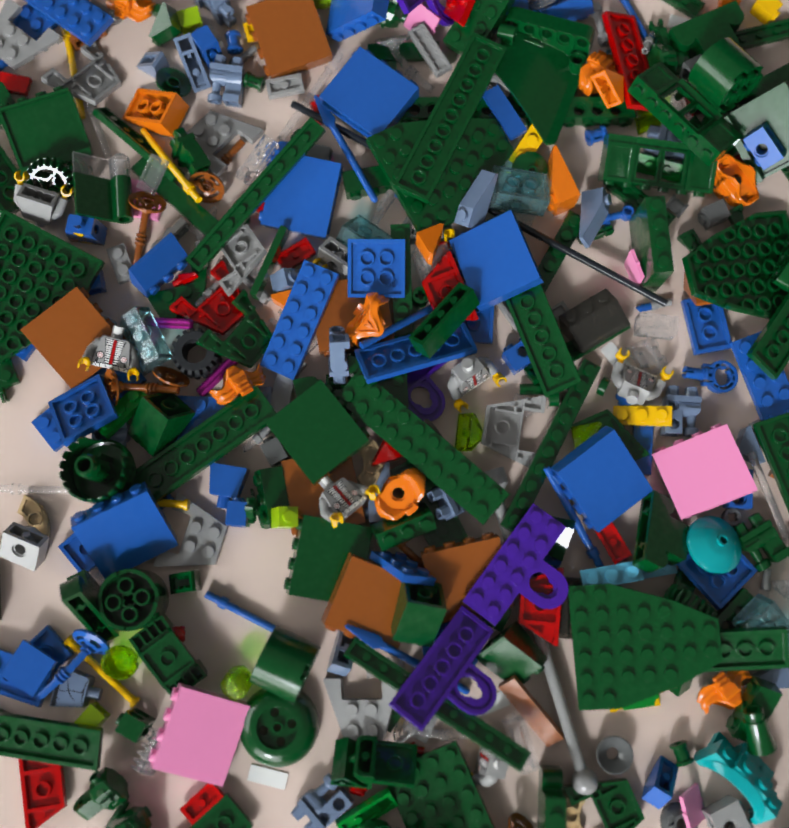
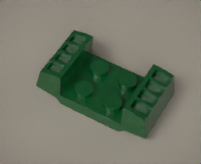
(167, 655)

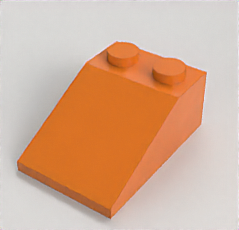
(156, 111)
(562, 187)

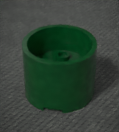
(725, 75)
(148, 594)
(284, 664)

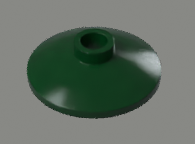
(173, 81)
(530, 160)

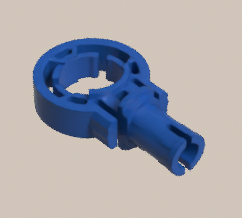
(707, 375)

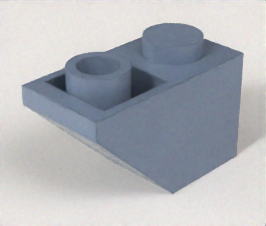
(283, 279)

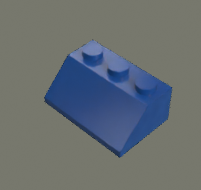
(568, 9)
(158, 266)

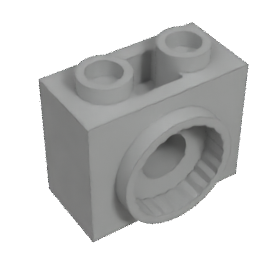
(24, 546)
(726, 810)

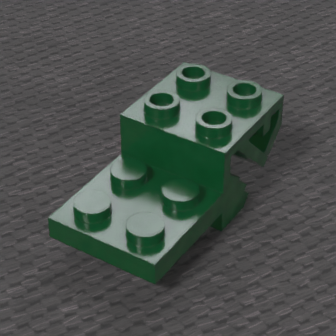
(373, 762)

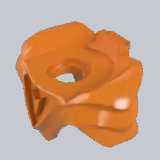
(134, 9)
(596, 63)
(729, 188)
(367, 319)
(237, 381)
(394, 508)
(724, 690)

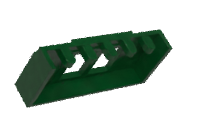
(709, 141)
(620, 163)

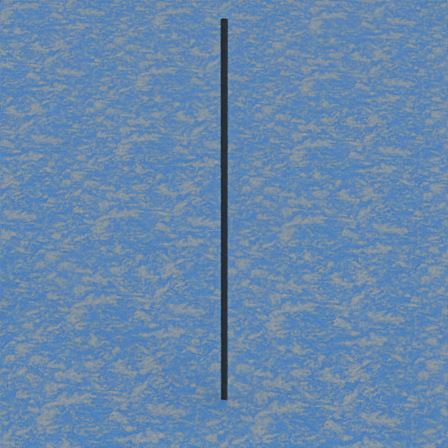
(525, 228)

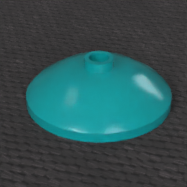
(708, 550)

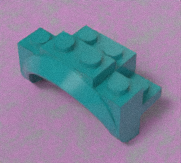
(744, 771)

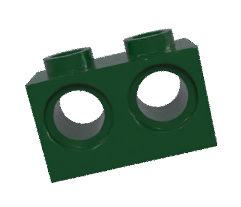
(134, 724)

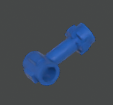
(625, 215)

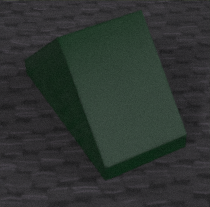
(165, 25)
(185, 582)

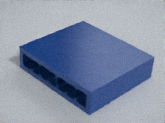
(354, 16)
(369, 94)
(304, 198)
(496, 260)
(601, 479)
(124, 530)

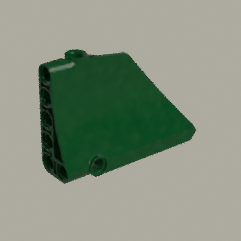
(543, 65)

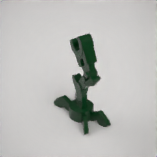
(252, 509)

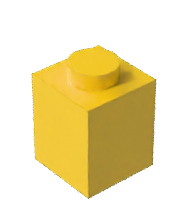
(766, 10)

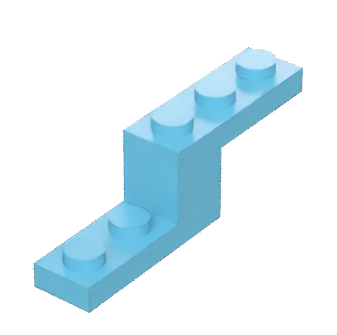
(621, 573)

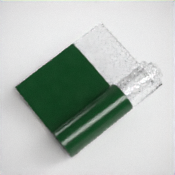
(102, 187)

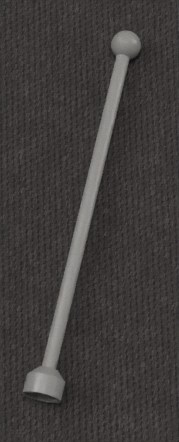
(583, 779)

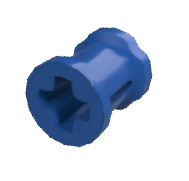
(234, 45)
(595, 135)

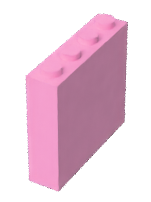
(704, 471)
(199, 735)

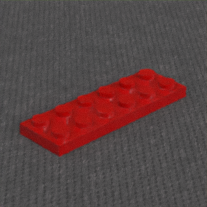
(626, 51)

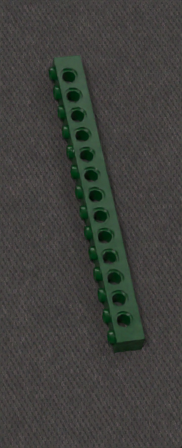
(584, 105)

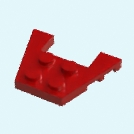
(215, 312)

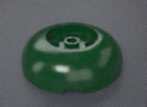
(297, 740)

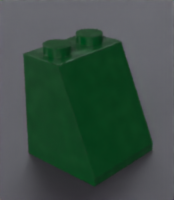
(159, 421)
(418, 613)
(512, 654)

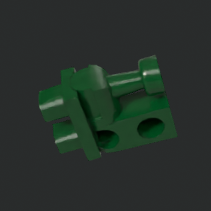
(189, 152)
(762, 536)

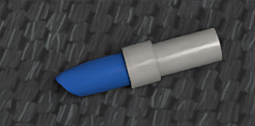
(652, 306)

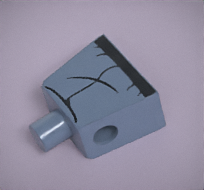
(76, 690)

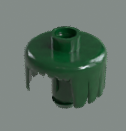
(97, 469)

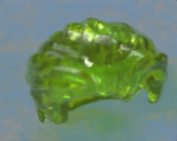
(120, 662)
(236, 682)

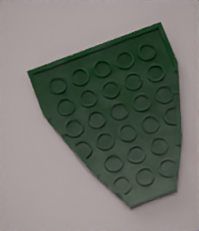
(478, 150)
(737, 265)
(35, 275)
(635, 644)

